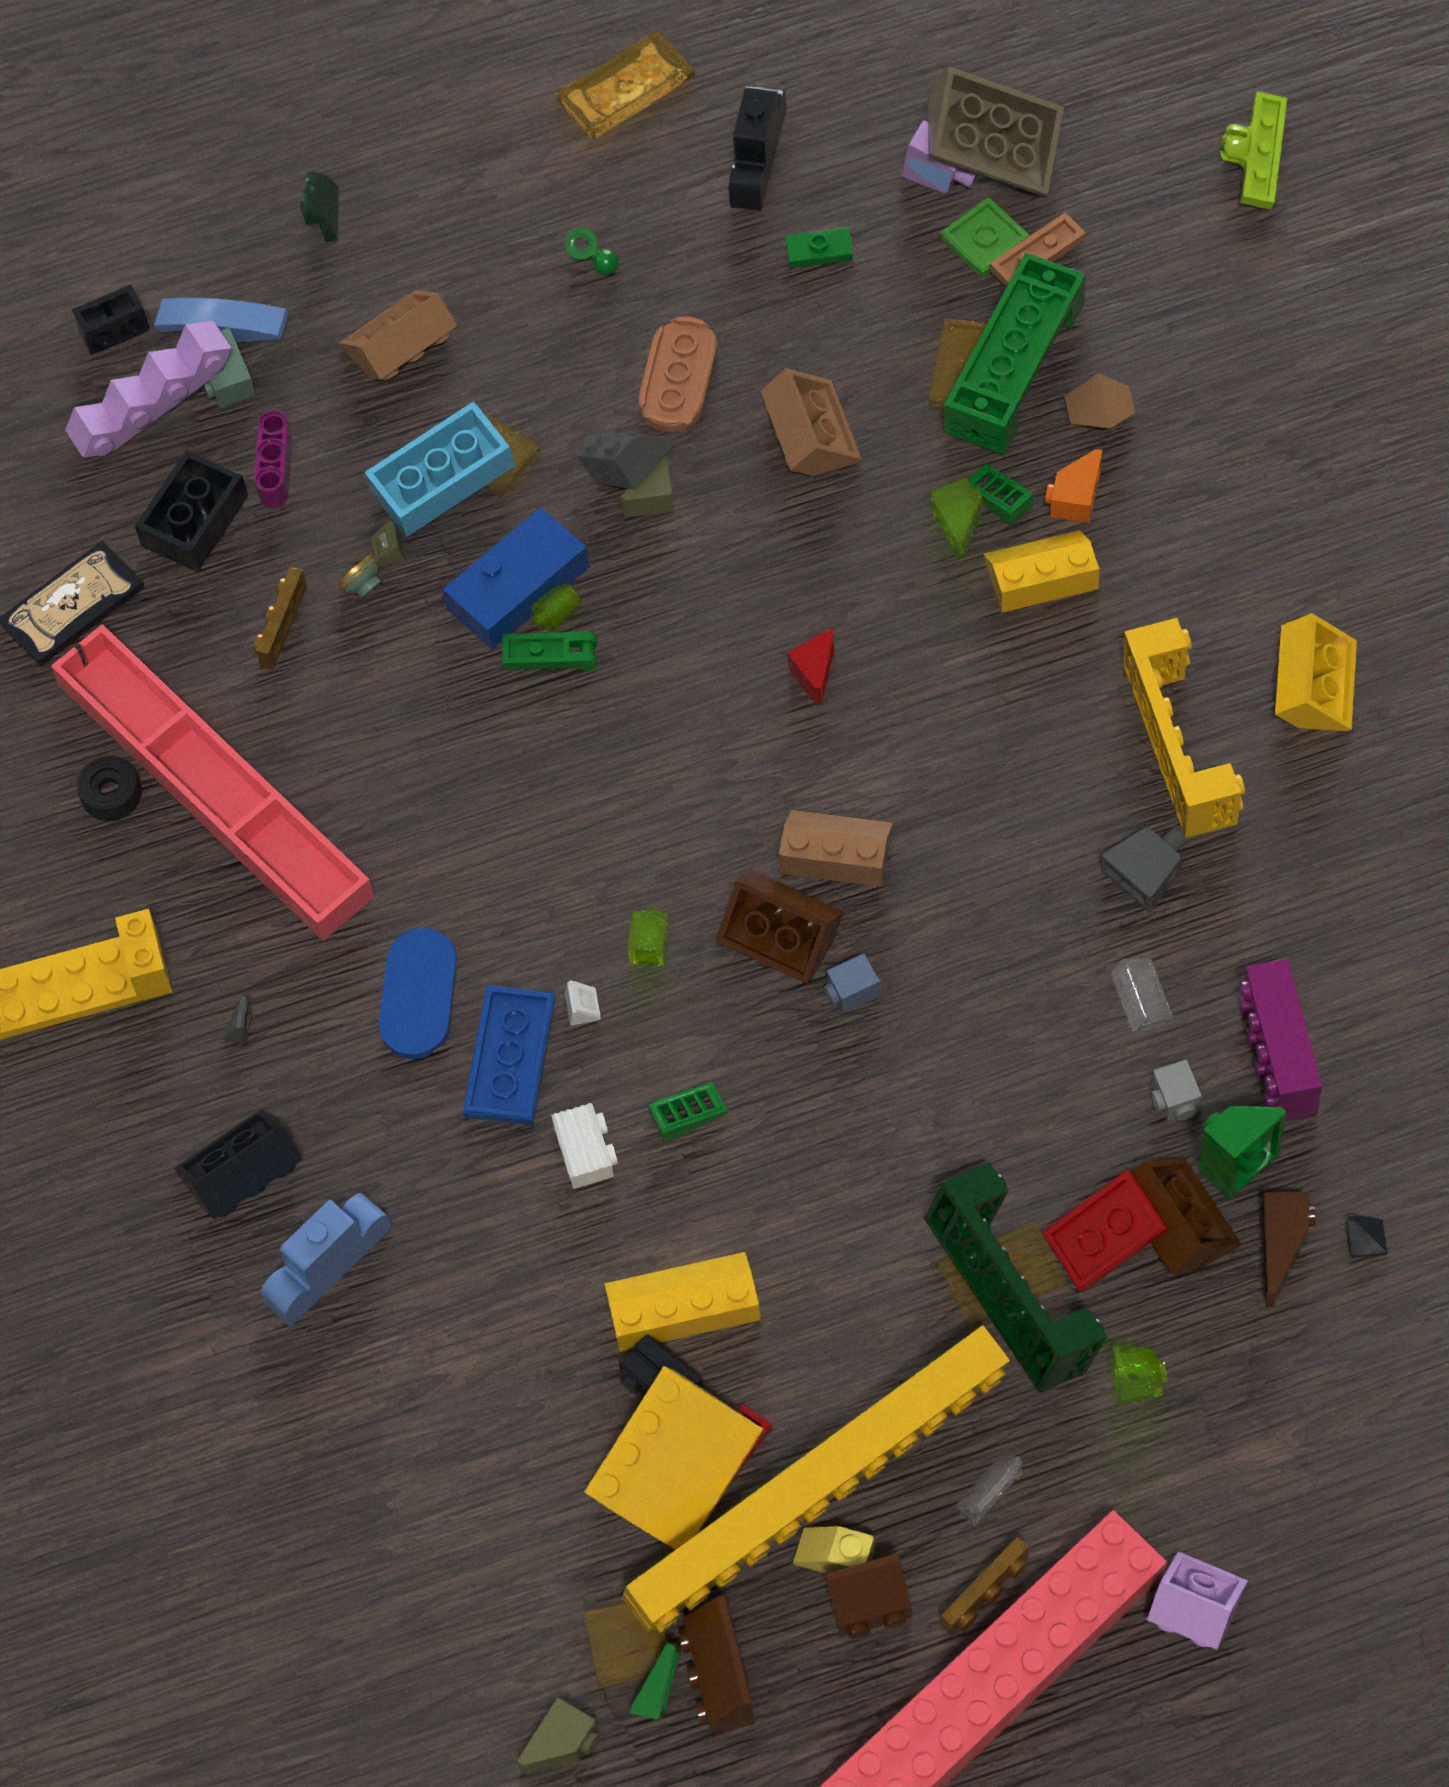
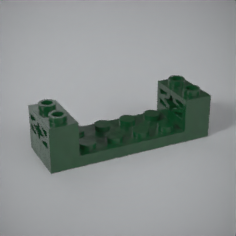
(961, 1224)

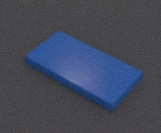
(509, 1055)

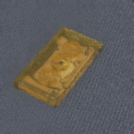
(625, 84)

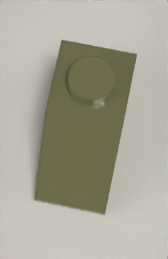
(559, 1739)

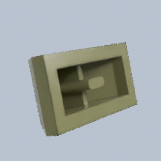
(651, 495)

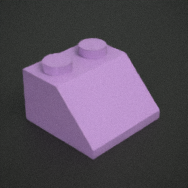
(1196, 1600)

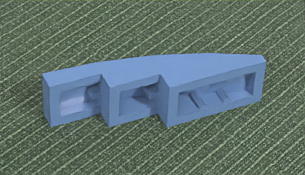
(245, 319)

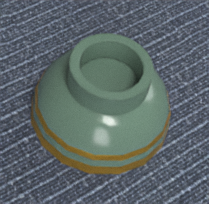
(361, 578)

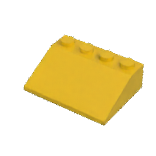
(674, 1459)

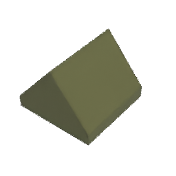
(388, 545)

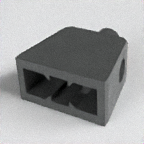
(1145, 865)

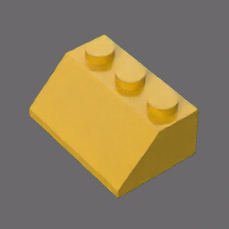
(1042, 570)
(1316, 675)

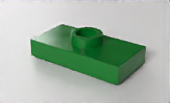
(819, 247)

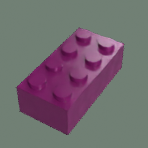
(1280, 1039)

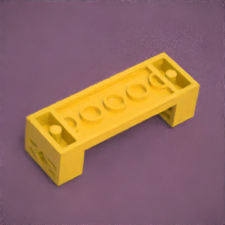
(1203, 798)
(85, 979)

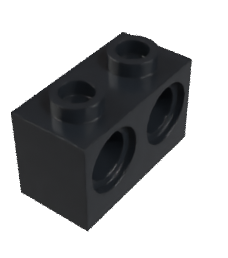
(111, 319)

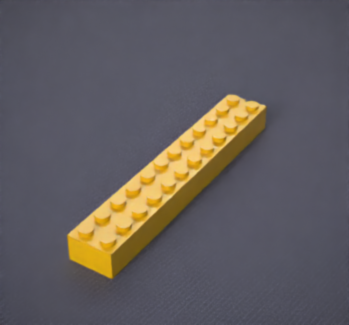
(814, 1480)

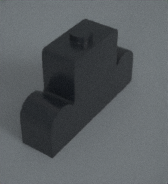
(755, 145)

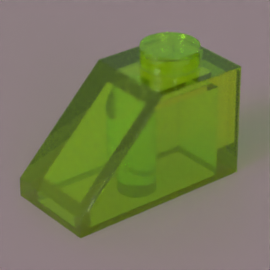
(957, 513)
(1136, 1374)

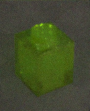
(648, 937)

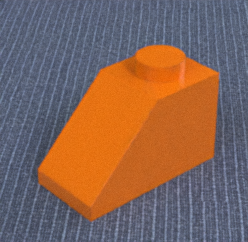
(1075, 488)

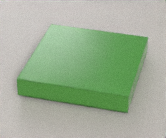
(983, 236)

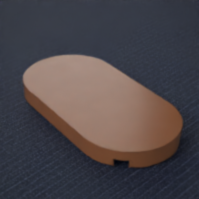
(678, 374)

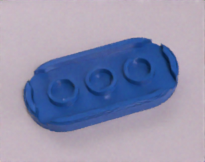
(418, 993)

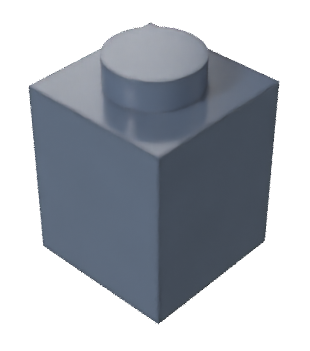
(852, 984)

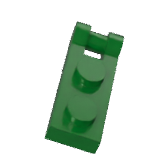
(549, 650)

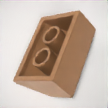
(400, 334)
(809, 423)
(835, 848)

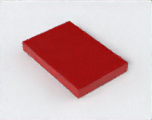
(1105, 1231)

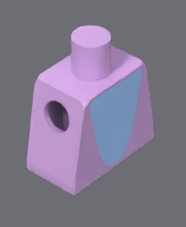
(931, 171)

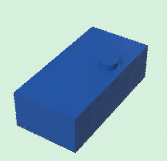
(502, 585)

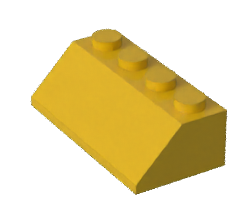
(683, 1301)

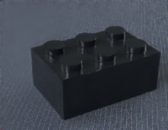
(191, 510)

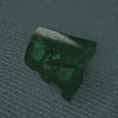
(321, 204)

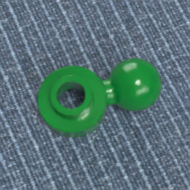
(604, 261)

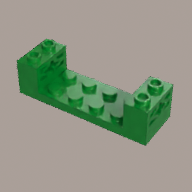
(1011, 352)

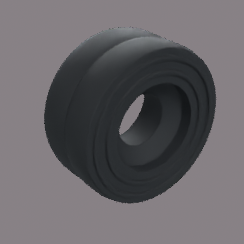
(112, 806)

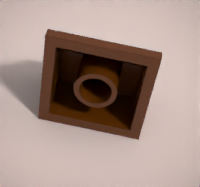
(869, 1596)

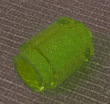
(555, 607)

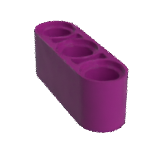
(271, 446)

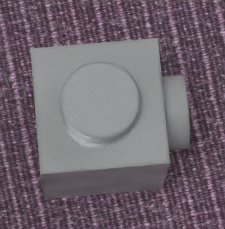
(1176, 1091)

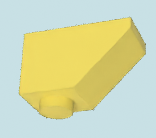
(833, 1548)

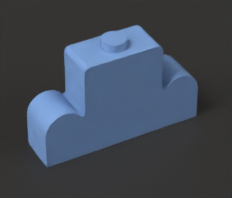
(322, 1255)

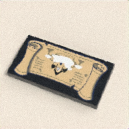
(71, 603)

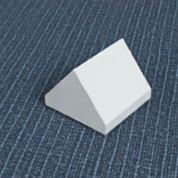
(581, 1003)

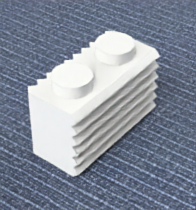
(583, 1145)

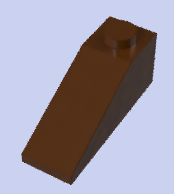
(1284, 1234)

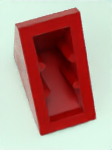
(812, 664)

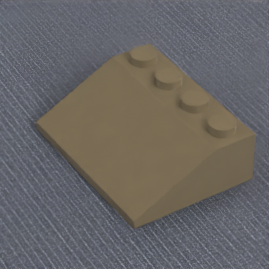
(993, 130)

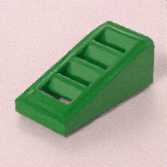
(1008, 513)
(680, 1126)
(656, 1690)

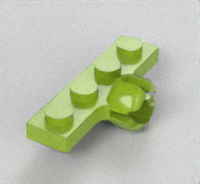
(1258, 149)

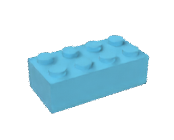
(440, 469)

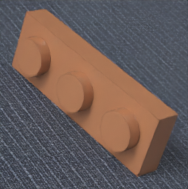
(1047, 243)

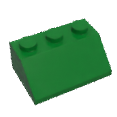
(1240, 1145)

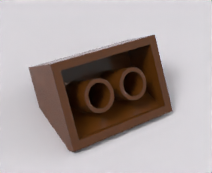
(778, 925)
(1195, 1223)
(716, 1668)

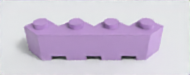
(140, 400)

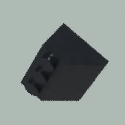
(239, 1164)

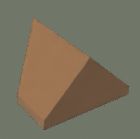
(1099, 403)

